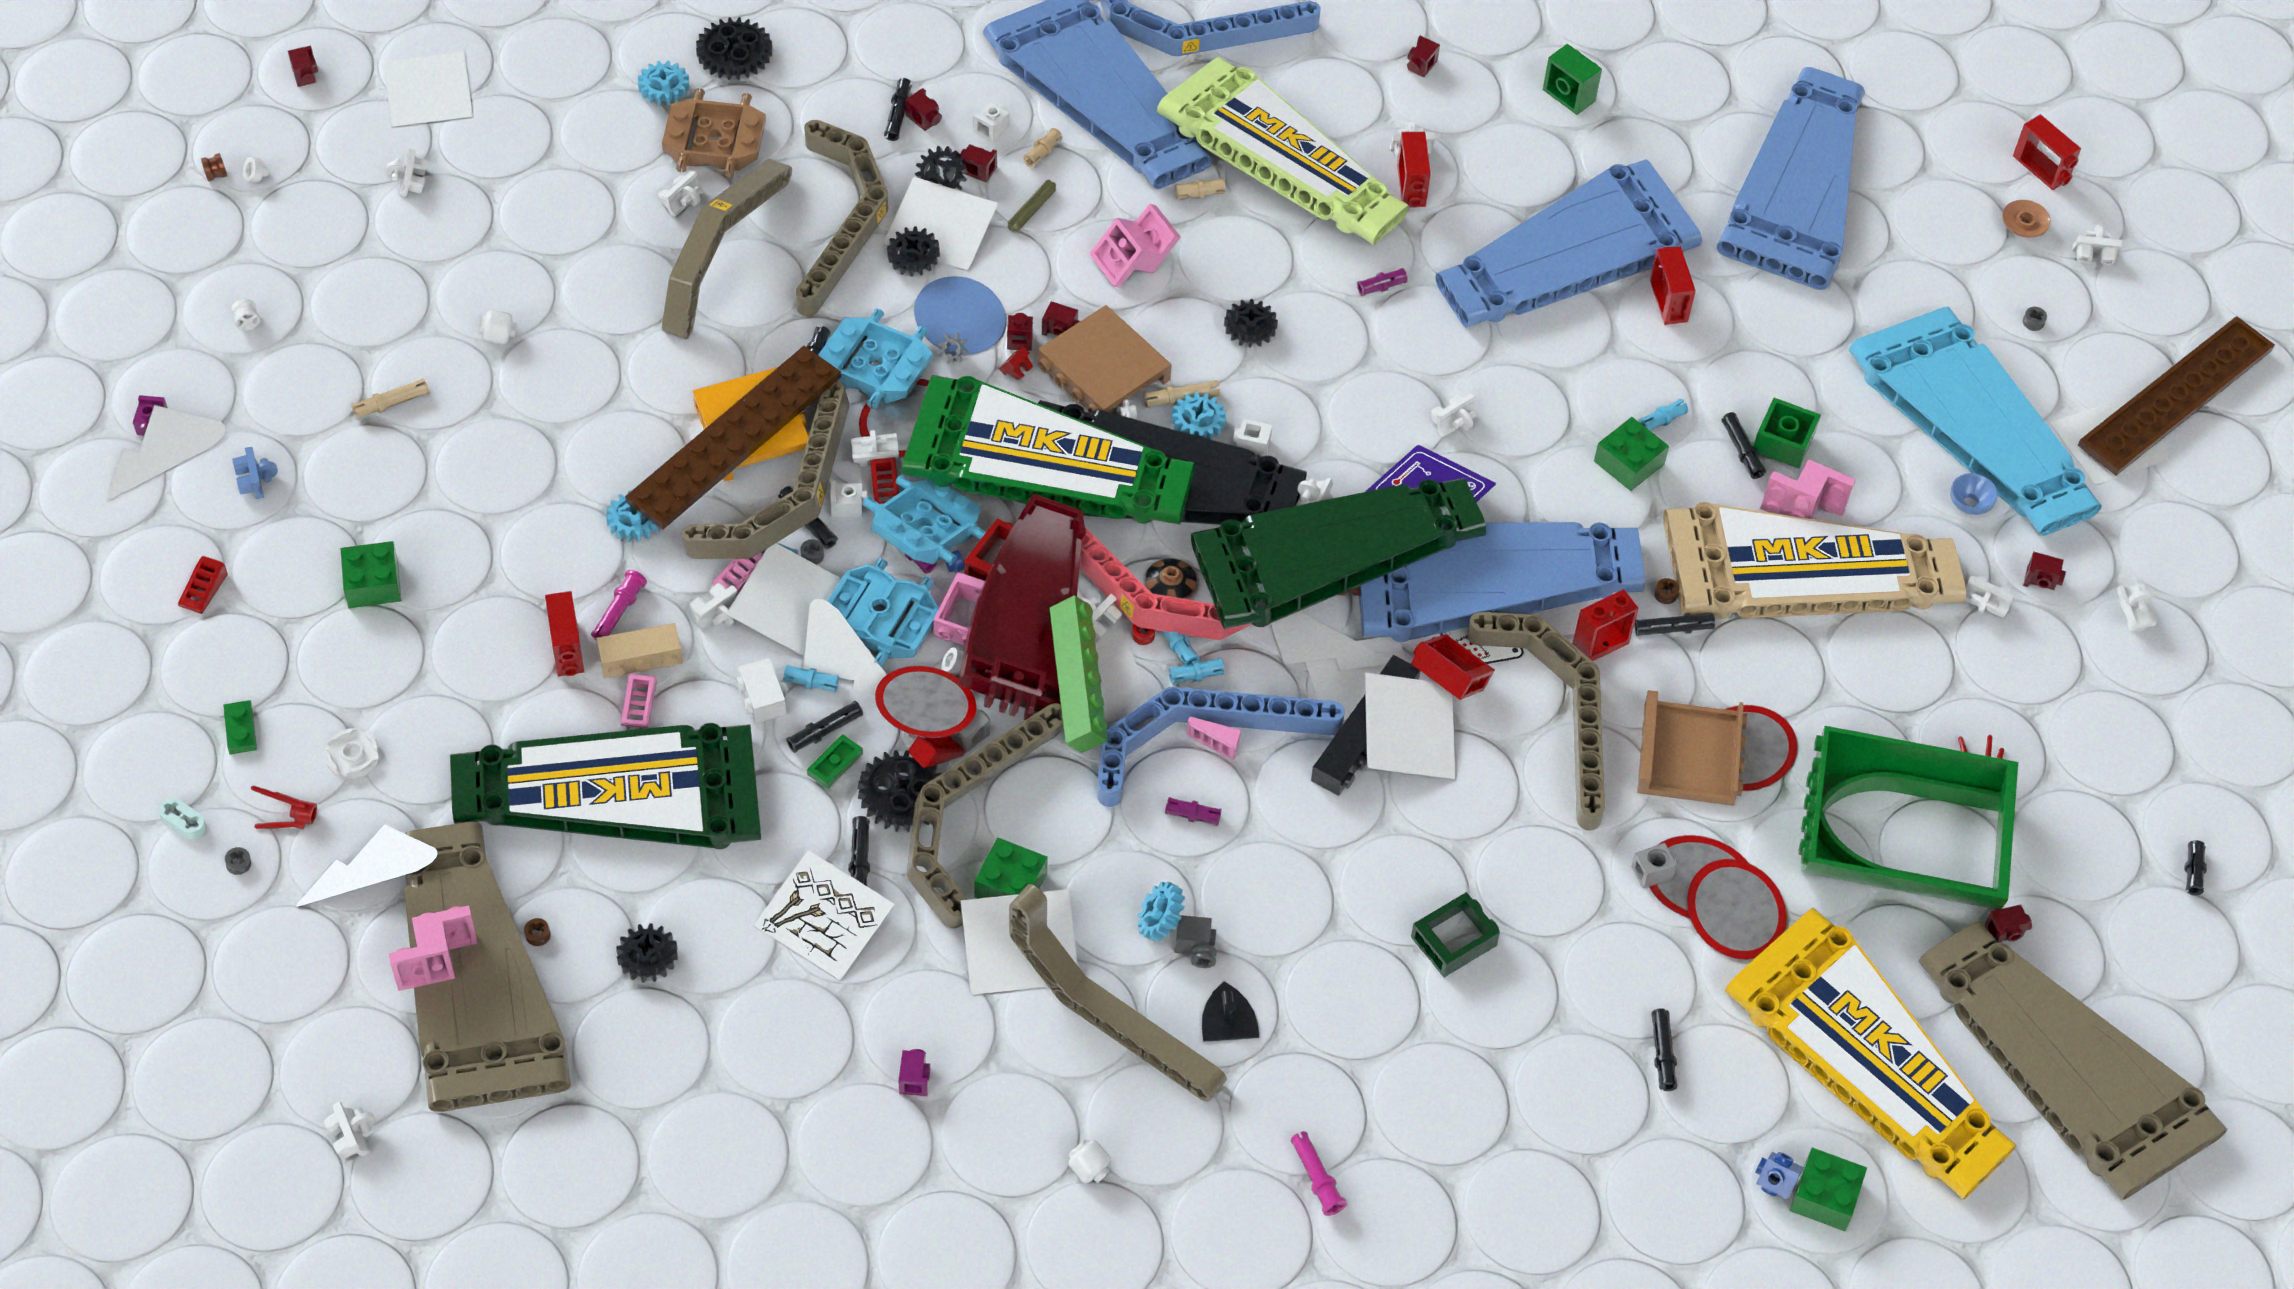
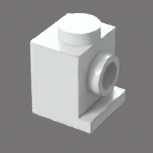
(994, 117)
(1253, 436)
(846, 499)

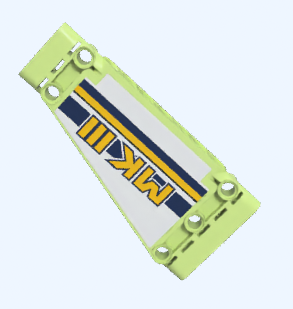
(1275, 144)

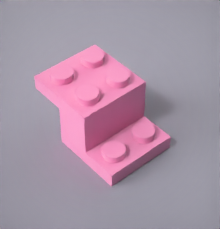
(1135, 245)
(1814, 488)
(435, 938)

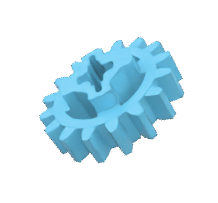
(663, 83)
(1199, 416)
(628, 521)
(1161, 911)

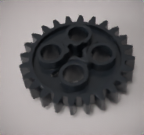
(734, 48)
(900, 789)

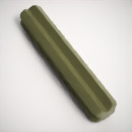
(1031, 206)

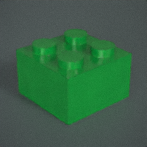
(1572, 79)
(1786, 432)
(1631, 453)
(370, 574)
(1009, 870)
(1828, 1189)

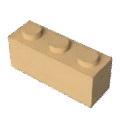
(639, 650)

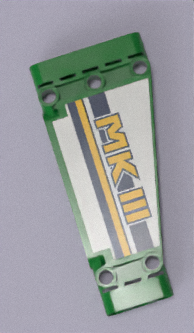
(1017, 448)

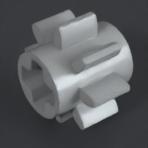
(954, 340)

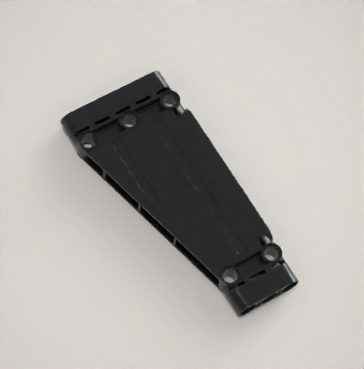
(1226, 478)

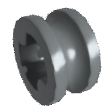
(2032, 323)
(809, 545)
(236, 853)
(1203, 956)

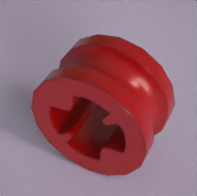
(1142, 639)

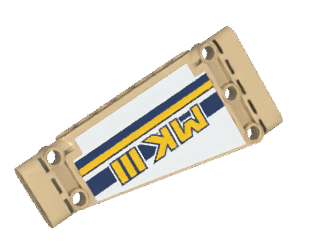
(1802, 566)

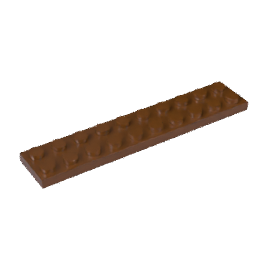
(2175, 395)
(732, 437)

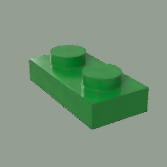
(240, 727)
(835, 761)

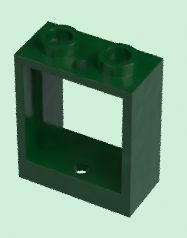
(1434, 948)

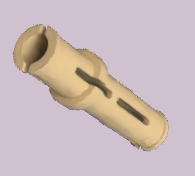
(1171, 395)
(380, 402)

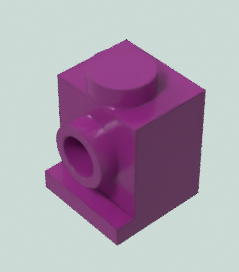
(144, 412)
(914, 1073)

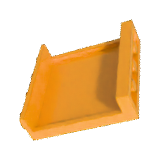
(718, 398)

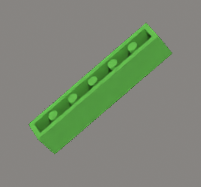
(1078, 674)

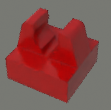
(1015, 361)

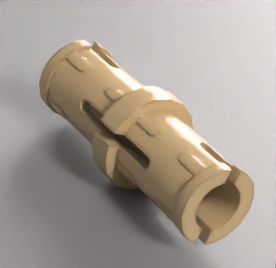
(1042, 147)
(1200, 189)

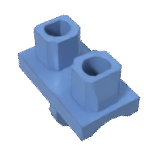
(248, 464)

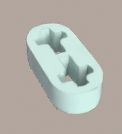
(186, 814)

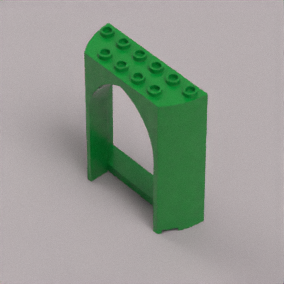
(1864, 762)

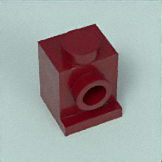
(1423, 56)
(303, 65)
(922, 110)
(979, 162)
(1058, 319)
(1020, 325)
(2044, 571)
(2008, 923)

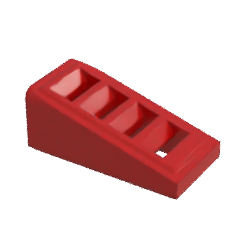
(884, 464)
(207, 569)
(935, 751)

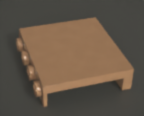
(1102, 361)
(1691, 751)

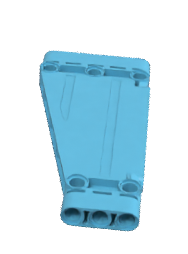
(1977, 415)

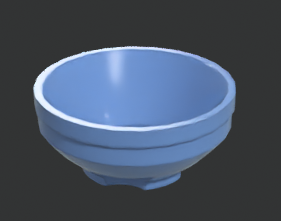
(1976, 487)

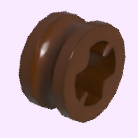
(1666, 598)
(537, 939)

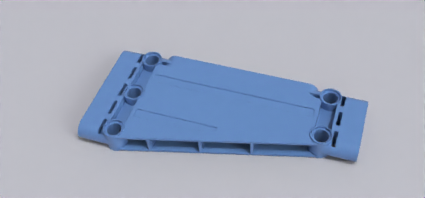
(1097, 82)
(1798, 187)
(1572, 246)
(1506, 571)

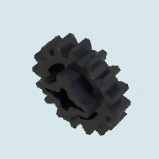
(949, 168)
(913, 251)
(1250, 323)
(637, 947)

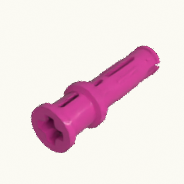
(623, 597)
(1322, 1183)

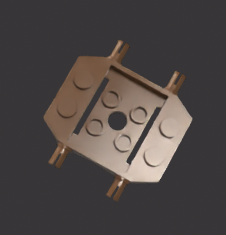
(714, 120)

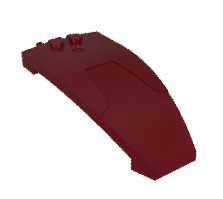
(1010, 631)

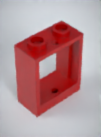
(2037, 162)
(1413, 168)
(1672, 285)
(973, 564)
(1598, 626)
(564, 633)
(1452, 666)

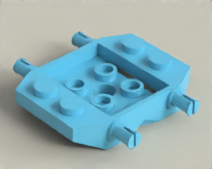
(901, 355)
(901, 518)
(872, 586)

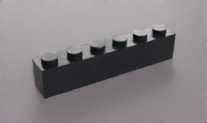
(1348, 748)

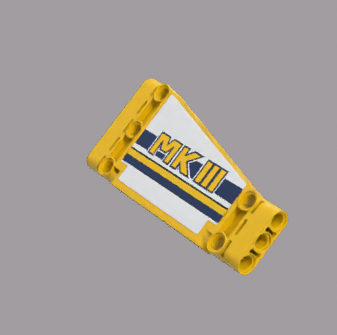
(1868, 1050)

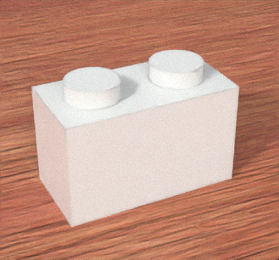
(762, 690)

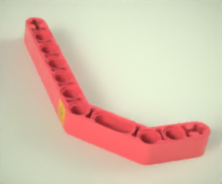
(1142, 606)

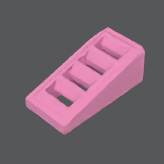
(736, 567)
(640, 681)
(1215, 736)

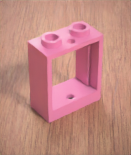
(964, 587)

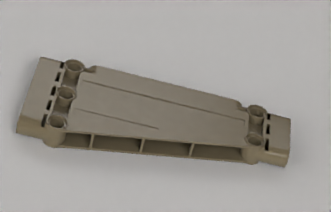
(495, 997)
(2073, 1064)

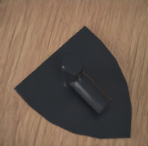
(1228, 1016)

